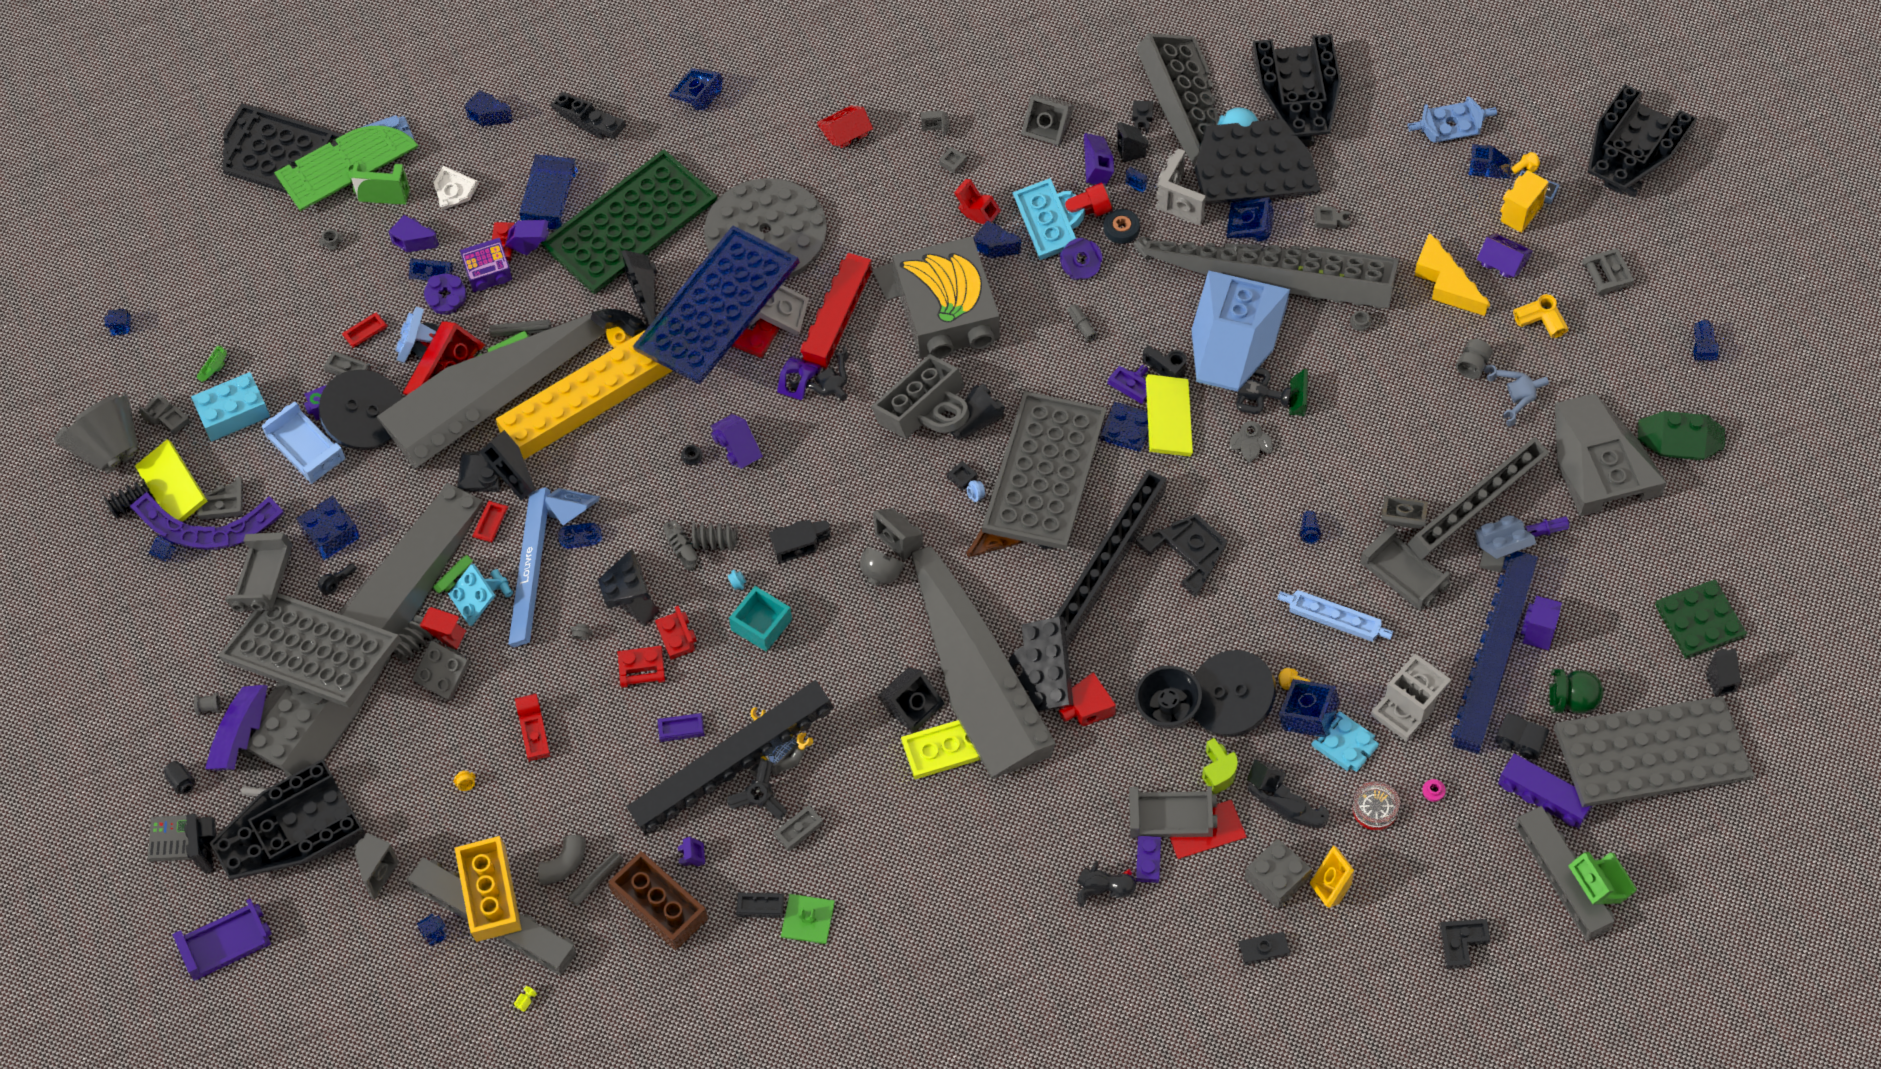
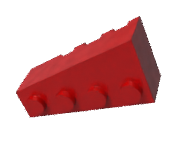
(447, 348)

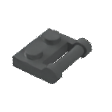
(1614, 269)

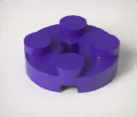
(1084, 248)
(440, 283)

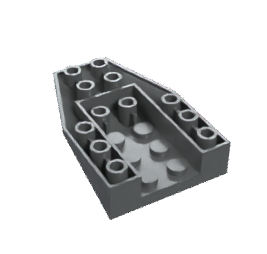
(1601, 456)

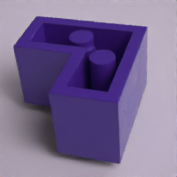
(737, 438)
(1541, 622)

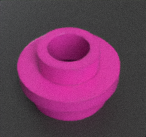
(1429, 794)

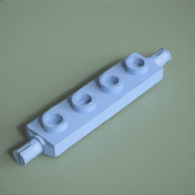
(1335, 615)

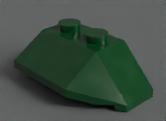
(1681, 435)

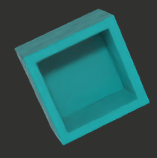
(760, 618)

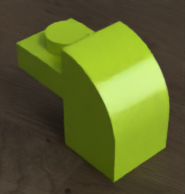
(1223, 769)

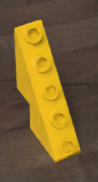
(1451, 282)

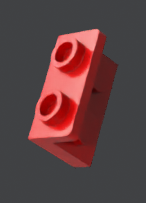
(675, 634)

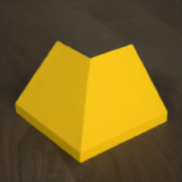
(1333, 878)

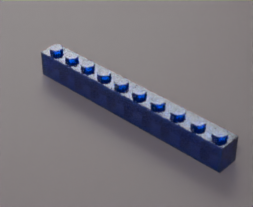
(1494, 653)

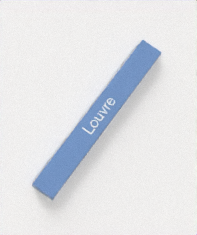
(529, 568)

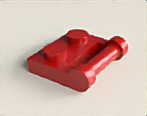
(640, 661)

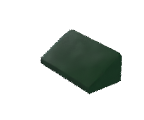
(1298, 395)

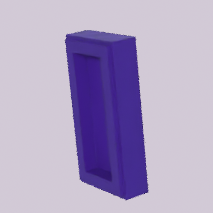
(680, 727)

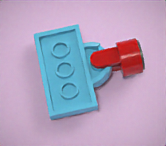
(1053, 215)

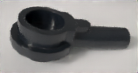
(329, 582)

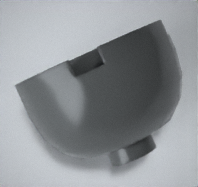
(879, 567)

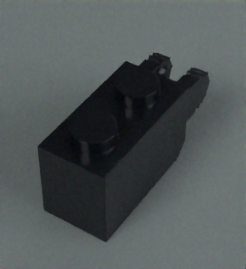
(798, 539)

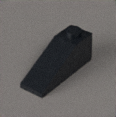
(508, 462)

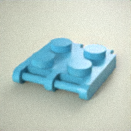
(1347, 743)

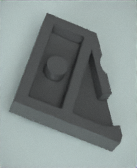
(223, 501)

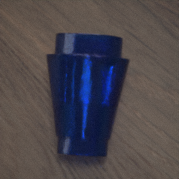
(1309, 528)

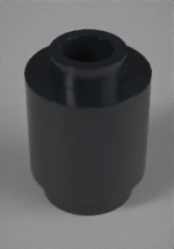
(179, 777)

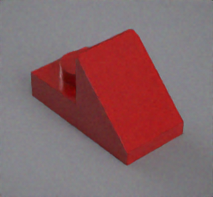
(443, 627)

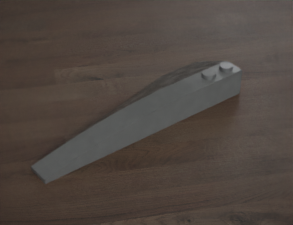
(1181, 85)

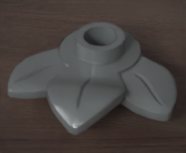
(1251, 443)

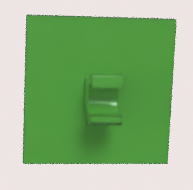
(807, 919)

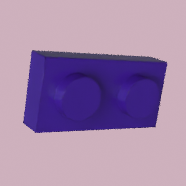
(1148, 859)

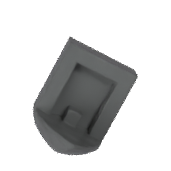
(934, 121)
(155, 408)

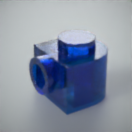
(118, 321)
(162, 548)
(432, 929)

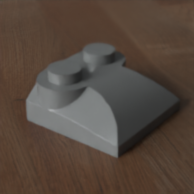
(1404, 512)

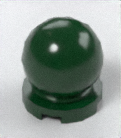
(1577, 691)

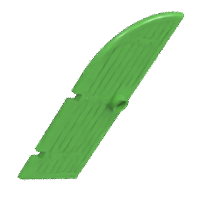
(329, 167)

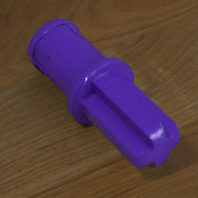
(1547, 527)

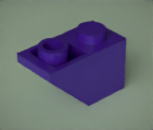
(527, 235)
(412, 236)

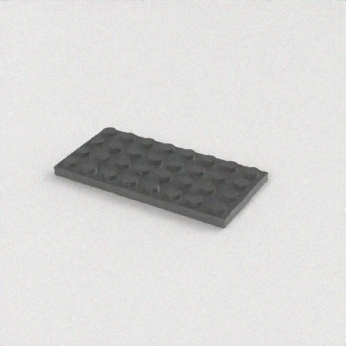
(1044, 470)
(311, 649)
(1653, 751)

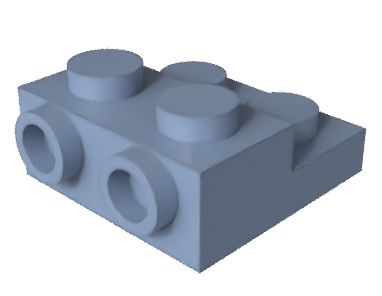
(1503, 537)

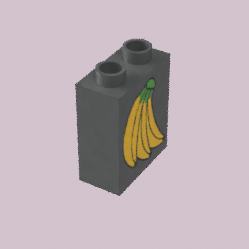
(946, 298)

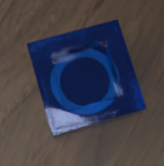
(1136, 179)

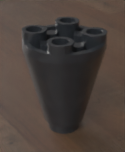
(982, 412)

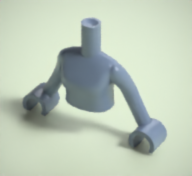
(1520, 390)

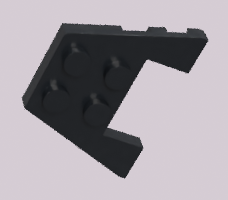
(1194, 542)

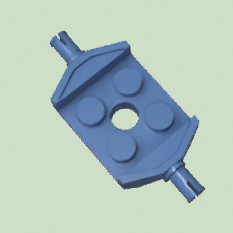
(1466, 115)

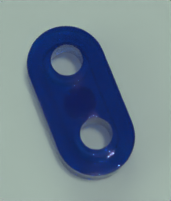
(579, 535)

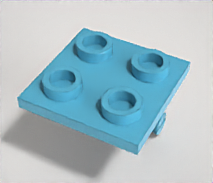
(475, 593)

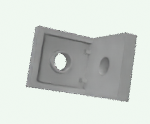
(1175, 198)

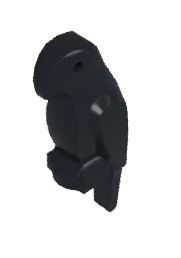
(1292, 807)

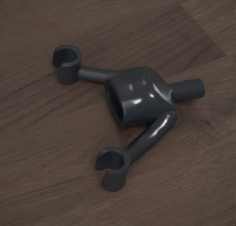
(828, 380)

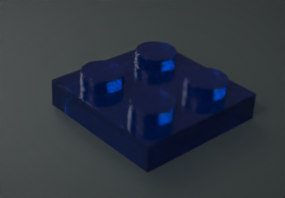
(1126, 427)

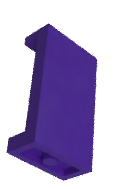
(223, 941)

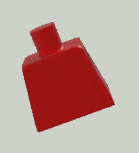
(1090, 702)

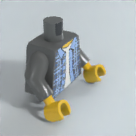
(785, 755)

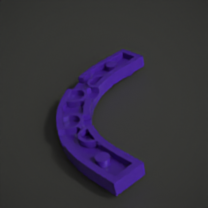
(206, 537)

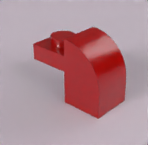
(976, 206)

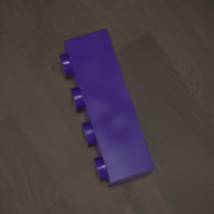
(1543, 790)

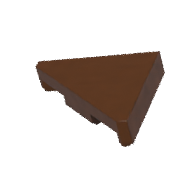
(988, 542)

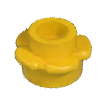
(464, 780)

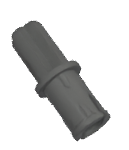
(1082, 322)

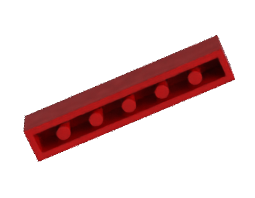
(837, 310)

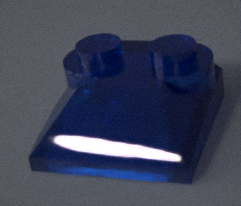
(698, 88)
(1251, 219)

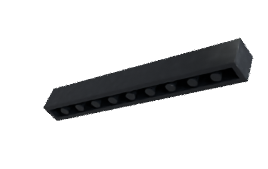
(1111, 552)
(730, 757)

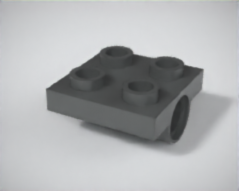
(441, 670)

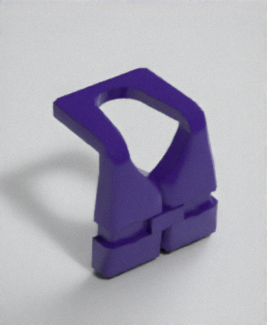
(797, 365)

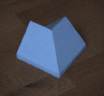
(568, 504)

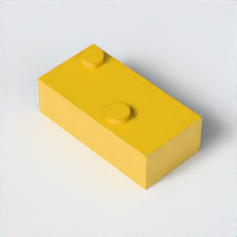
(487, 889)

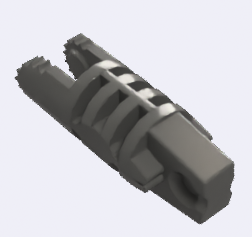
(680, 544)

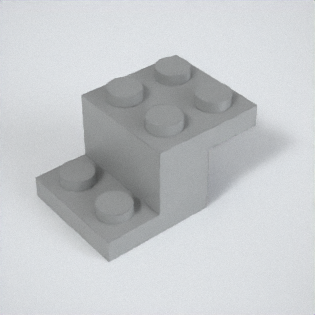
(1410, 697)

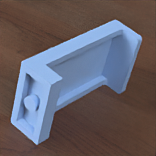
(302, 442)

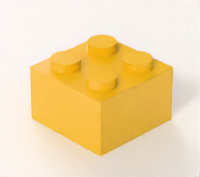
(1523, 201)

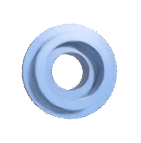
(975, 490)

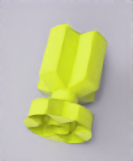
(524, 1000)

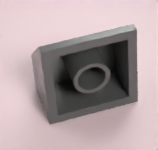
(1047, 118)
(897, 532)
(375, 862)

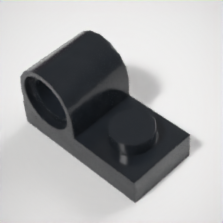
(1165, 365)

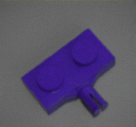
(1130, 383)

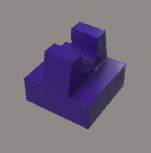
(693, 852)

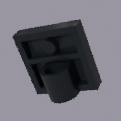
(200, 834)

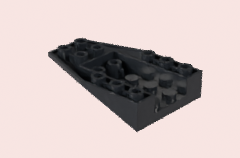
(1300, 83)
(1635, 139)
(288, 825)

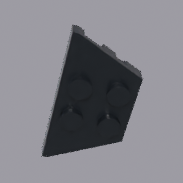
(623, 582)

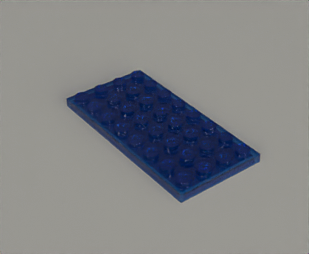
(716, 304)

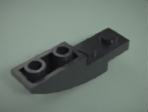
(586, 117)

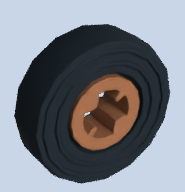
(1119, 217)

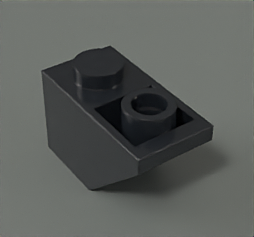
(1724, 672)

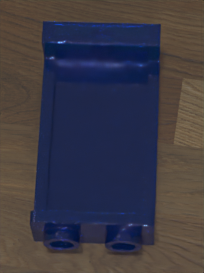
(547, 189)

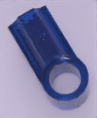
(1705, 346)

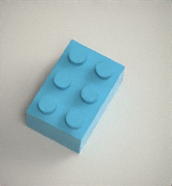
(230, 406)

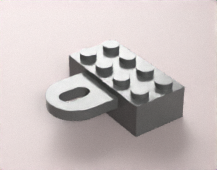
(922, 399)

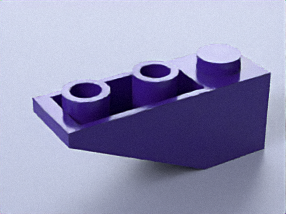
(1098, 159)

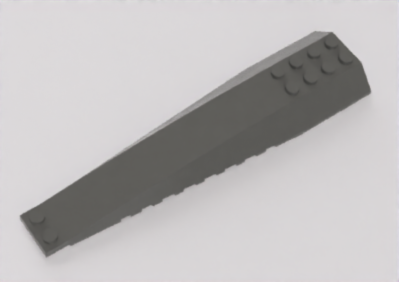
(305, 728)

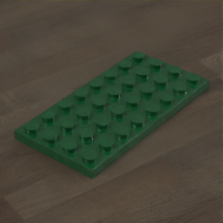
(629, 217)

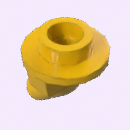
(1529, 161)
(1286, 677)

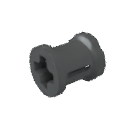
(207, 703)

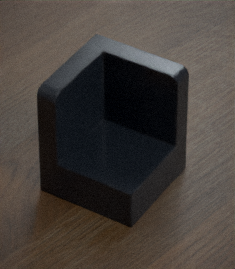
(1266, 776)

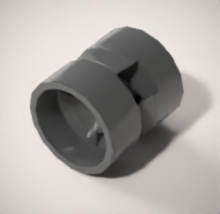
(1474, 358)

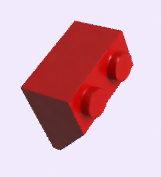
(846, 125)

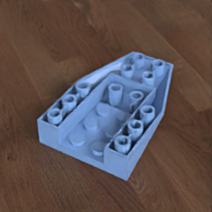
(1235, 328)

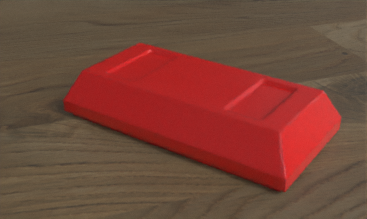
(364, 330)
(490, 521)

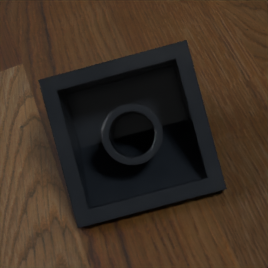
(911, 699)

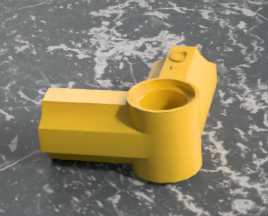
(1550, 317)

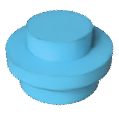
(737, 580)

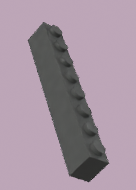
(1477, 498)
(533, 940)

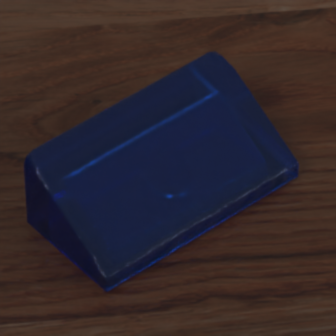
(424, 269)

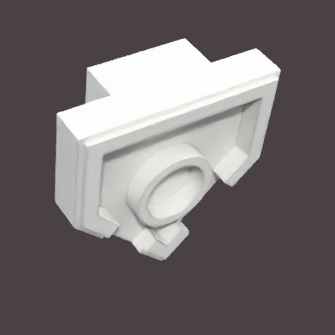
(453, 188)

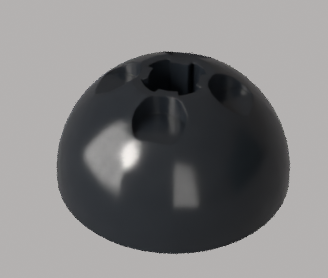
(1167, 687)

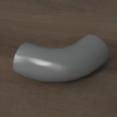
(565, 863)

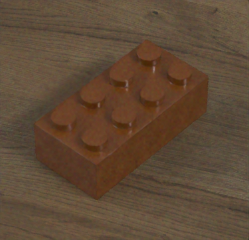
(658, 900)

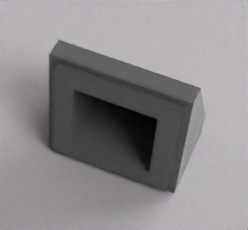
(1491, 563)

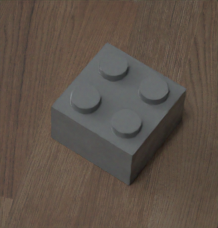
(1277, 873)

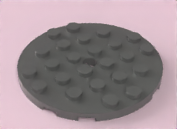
(778, 204)

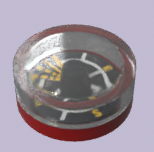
(1376, 805)

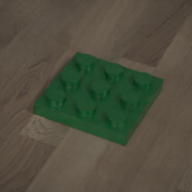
(1700, 619)

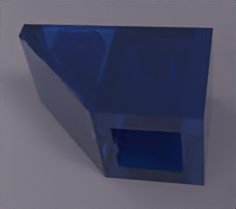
(487, 110)
(1488, 162)
(996, 242)

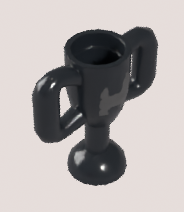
(1258, 391)

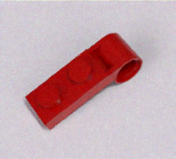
(532, 727)

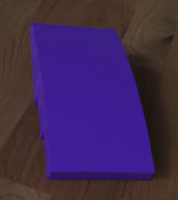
(234, 730)

